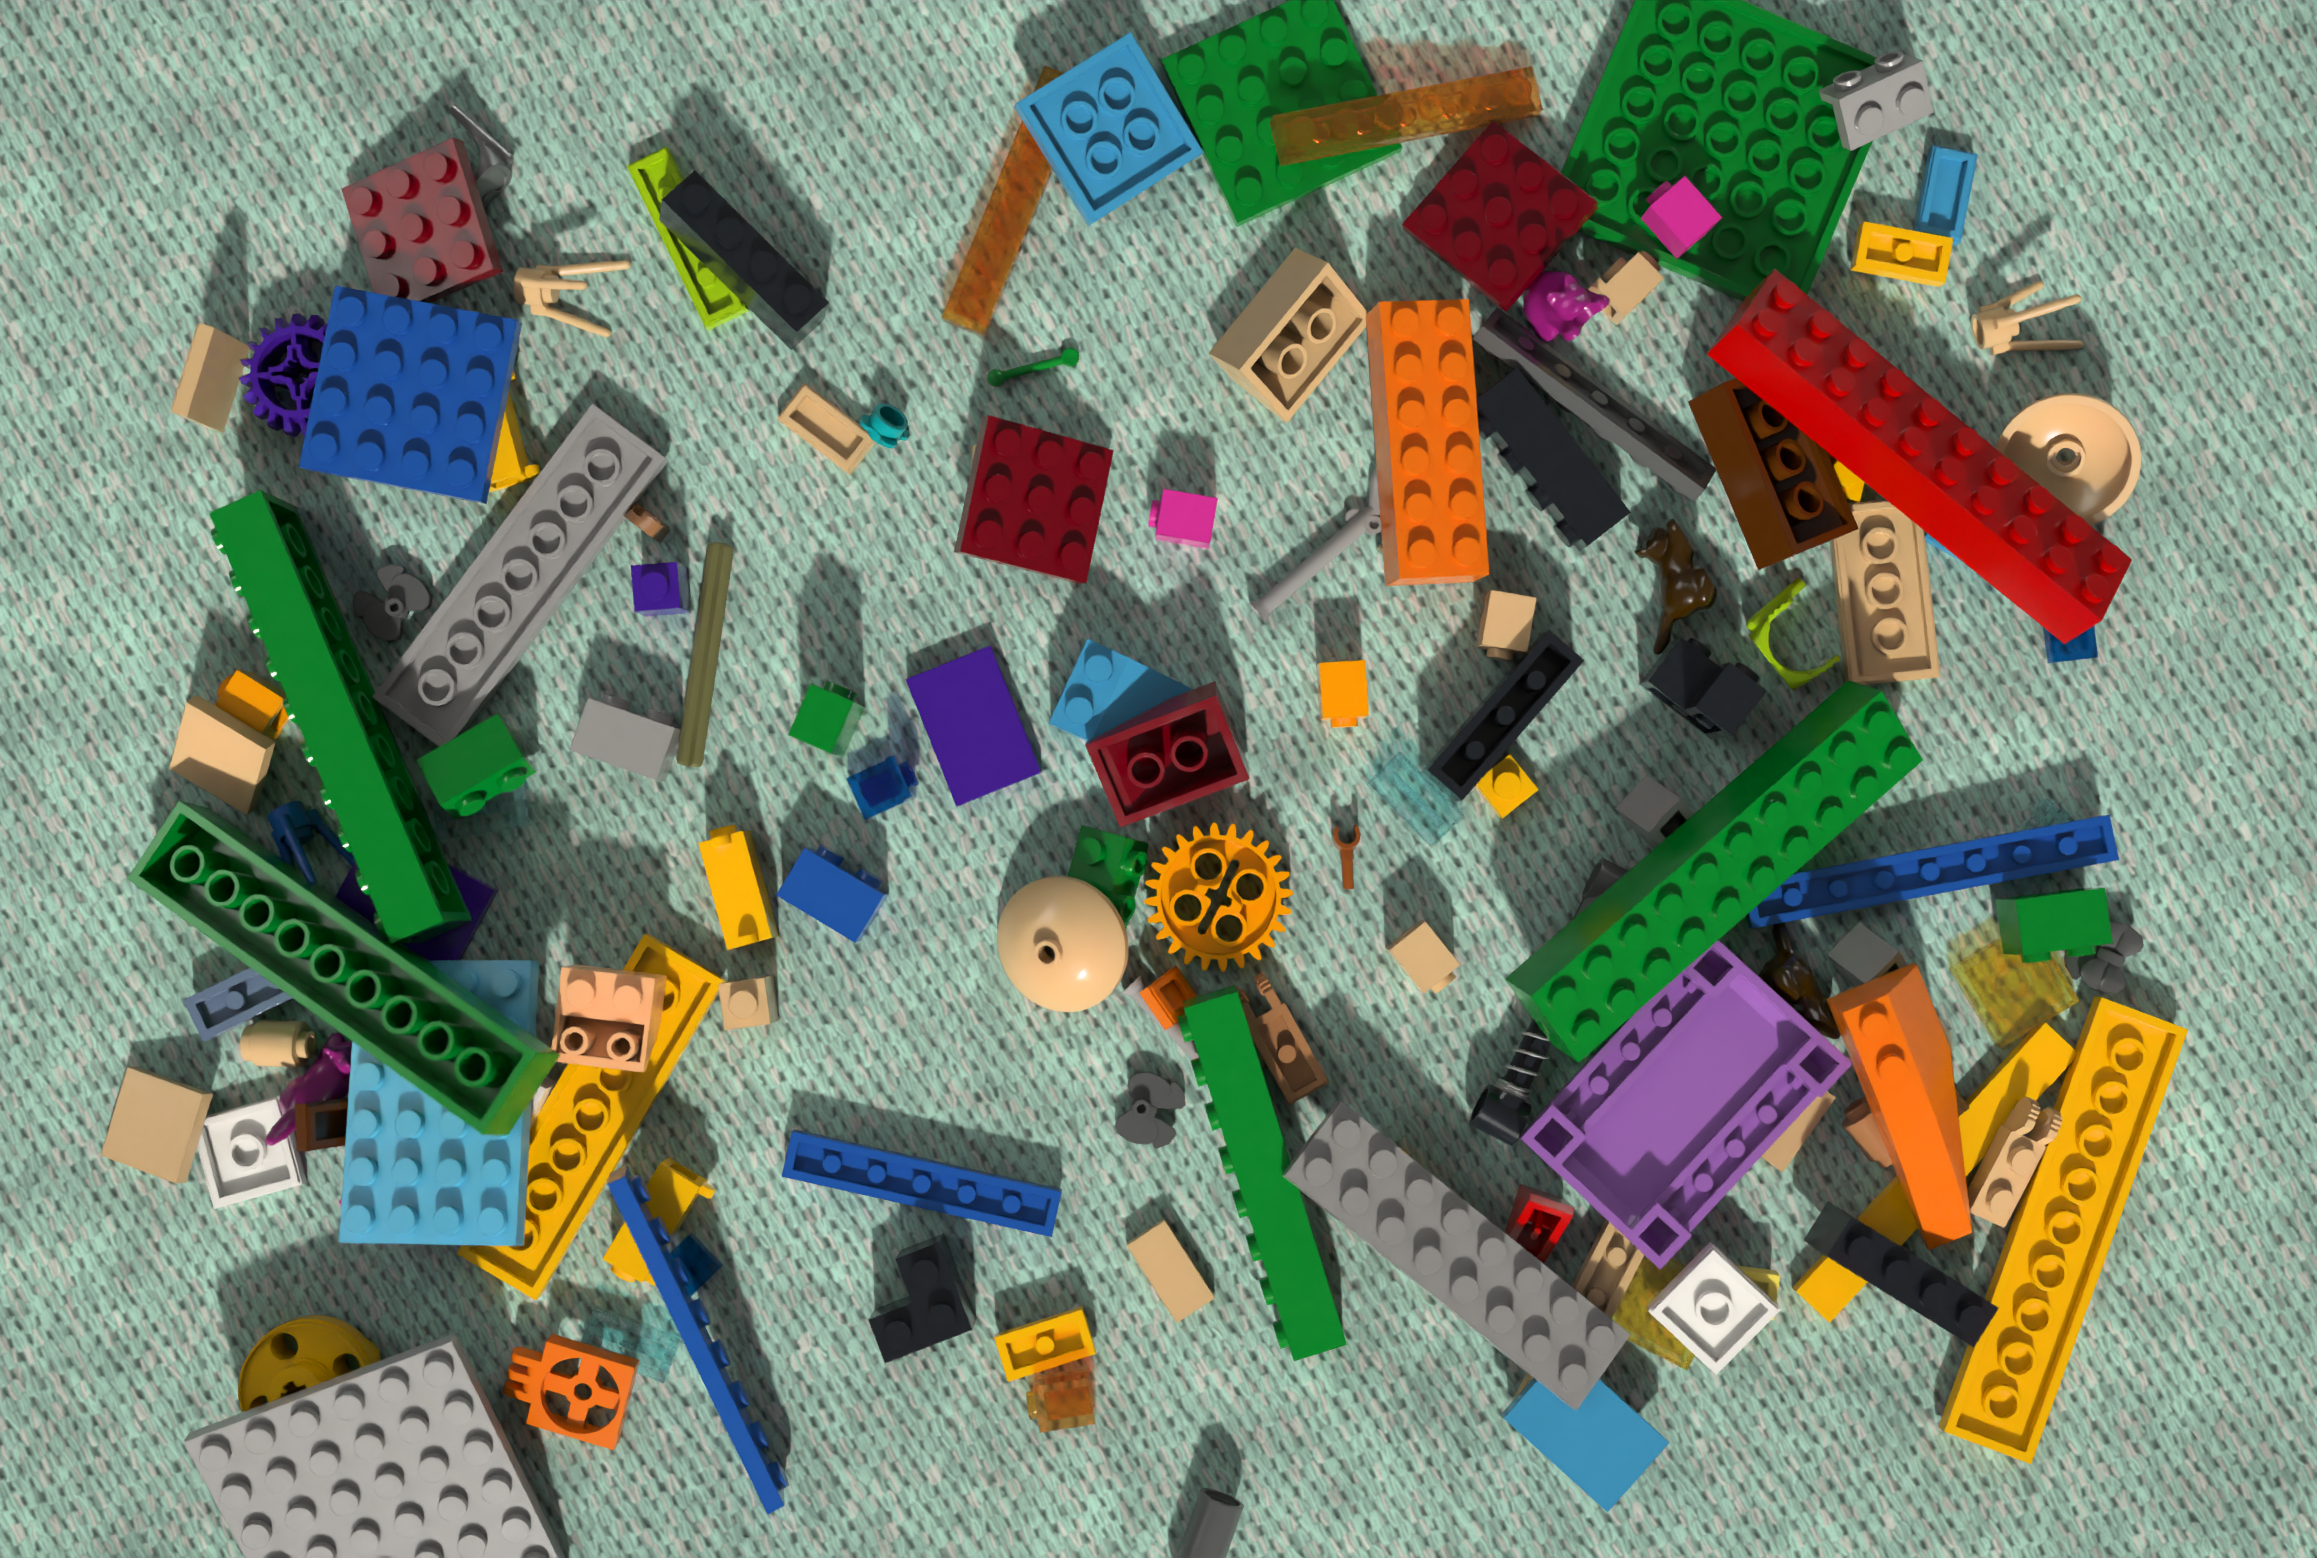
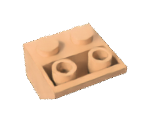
(607, 1017)

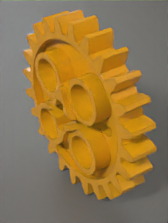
(1256, 915)

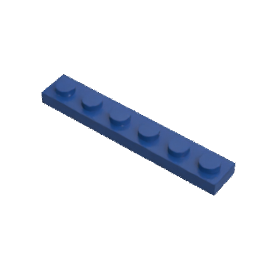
(922, 1182)

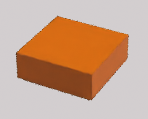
(1166, 995)

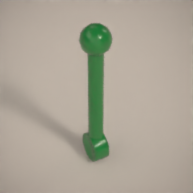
(1069, 358)

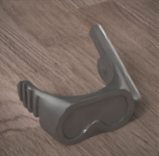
(493, 169)

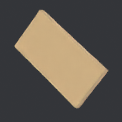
(1884, 598)

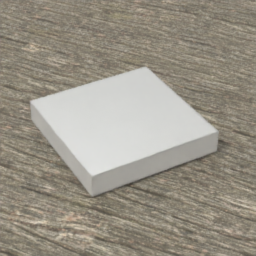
(238, 1158)
(1713, 1308)

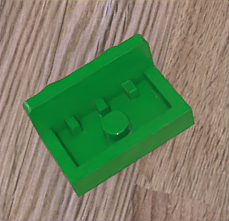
(1110, 865)

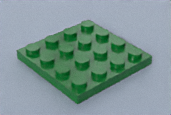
(1263, 68)

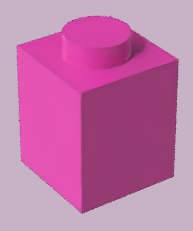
(1679, 215)
(1183, 518)

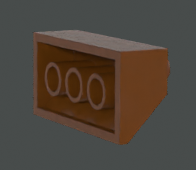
(1771, 474)

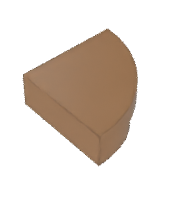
(647, 522)

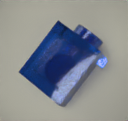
(883, 786)

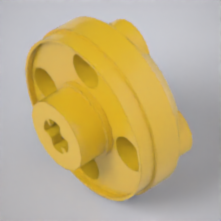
(321, 1356)

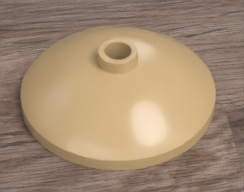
(2104, 448)
(1080, 929)

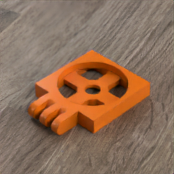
(534, 1375)

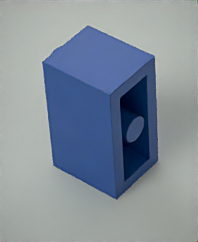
(833, 893)

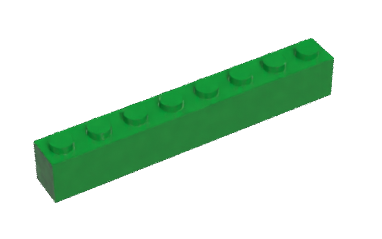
(1259, 1158)

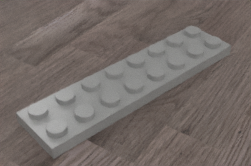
(520, 577)
(1456, 1255)

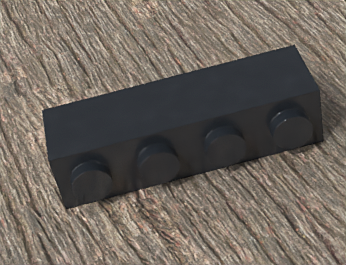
(743, 260)
(1548, 461)
(1502, 716)
(1900, 1274)

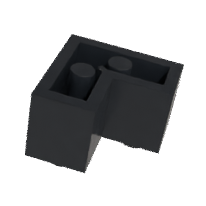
(1701, 691)
(935, 1304)

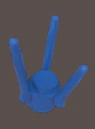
(293, 828)

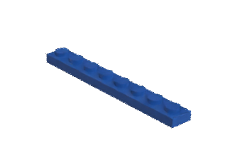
(1938, 870)
(690, 1319)

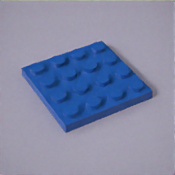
(410, 394)

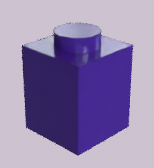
(660, 589)

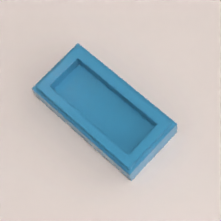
(1945, 192)

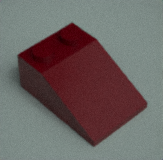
(1169, 755)

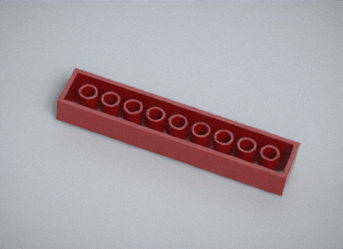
(1921, 458)

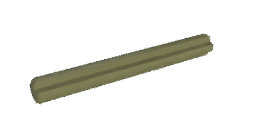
(705, 654)

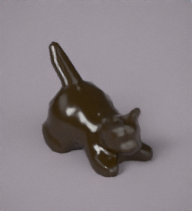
(1682, 584)
(1796, 984)

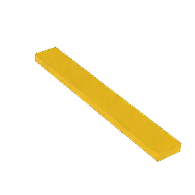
(2022, 1074)

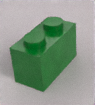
(827, 718)
(476, 767)
(2054, 922)

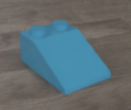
(1108, 691)

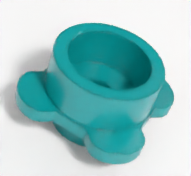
(886, 425)

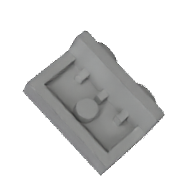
(1878, 98)

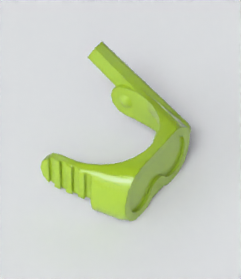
(1760, 625)

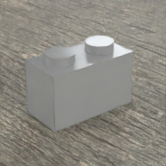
(626, 738)

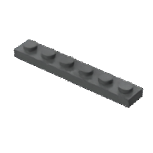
(1595, 404)

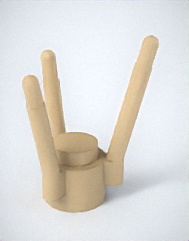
(542, 286)
(1996, 326)

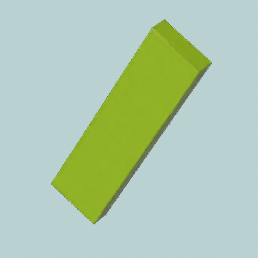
(714, 301)

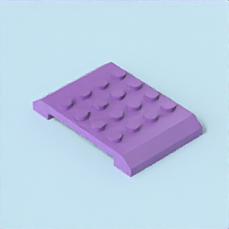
(1684, 1101)

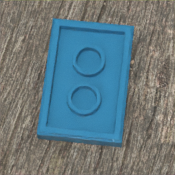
(1597, 1446)

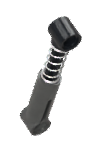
(1504, 1107)

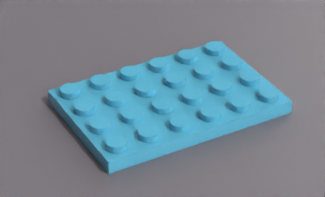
(418, 1167)

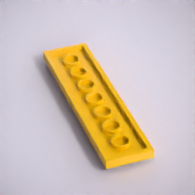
(591, 1125)

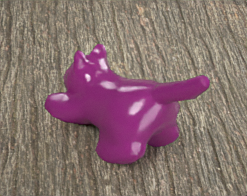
(1560, 305)
(324, 1080)

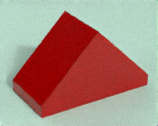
(1538, 1220)

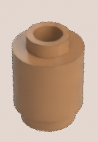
(1865, 1132)

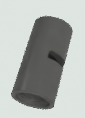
(1211, 1525)

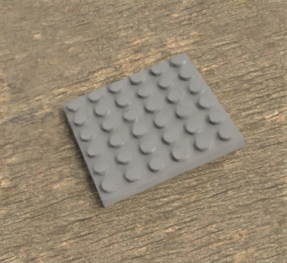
(376, 1468)

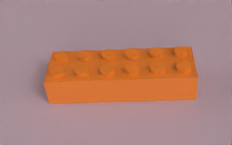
(1427, 442)

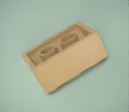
(1291, 334)

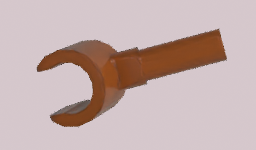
(1346, 856)

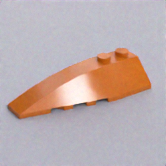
(1911, 1093)

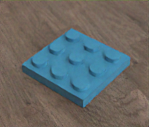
(1108, 129)

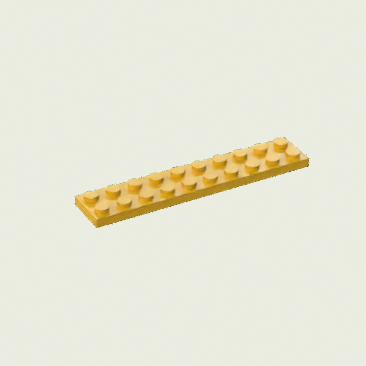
(2063, 1229)

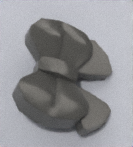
(405, 595)
(2104, 971)
(1148, 1094)

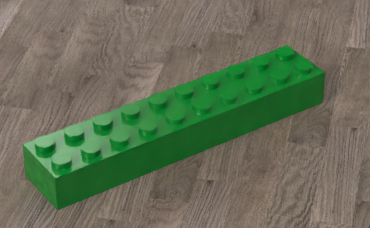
(339, 719)
(1714, 869)
(344, 969)

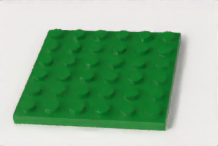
(1740, 114)

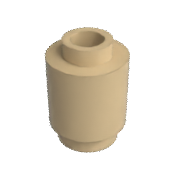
(278, 1043)

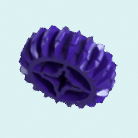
(265, 374)

